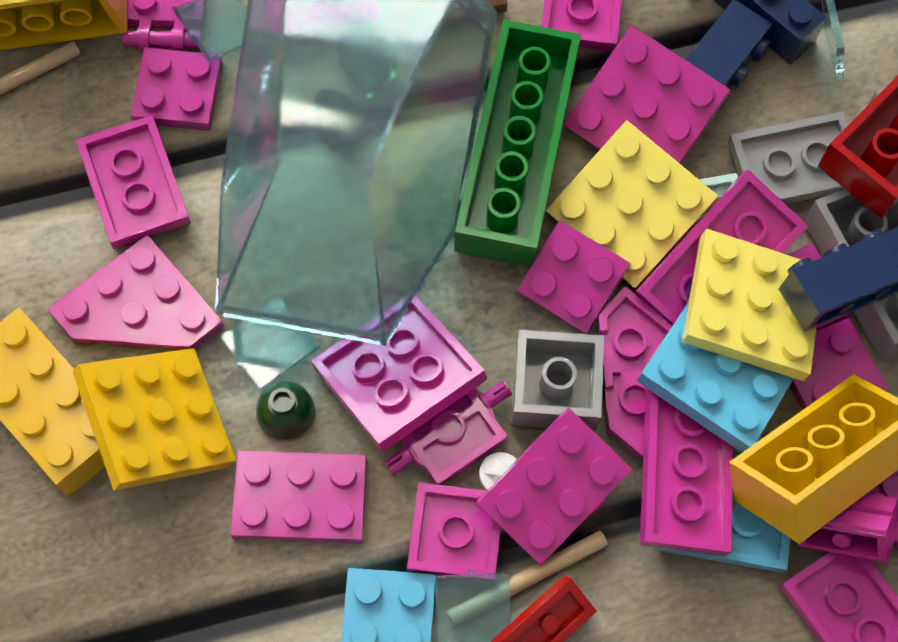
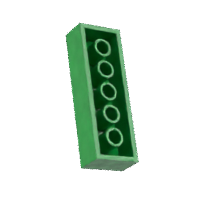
(517, 143)

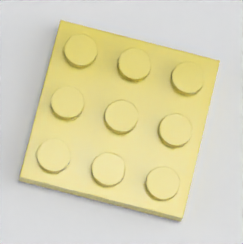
(634, 201)
(740, 309)

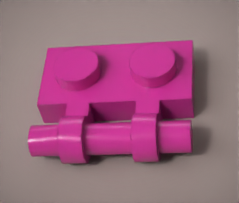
(152, 14)

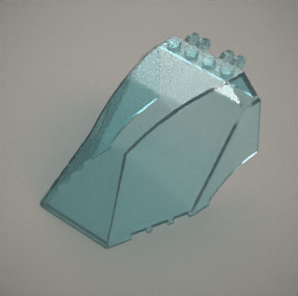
(347, 158)

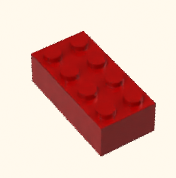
(866, 153)

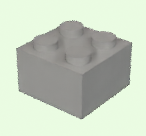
(556, 374)

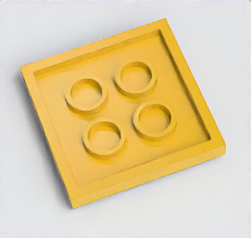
(153, 417)

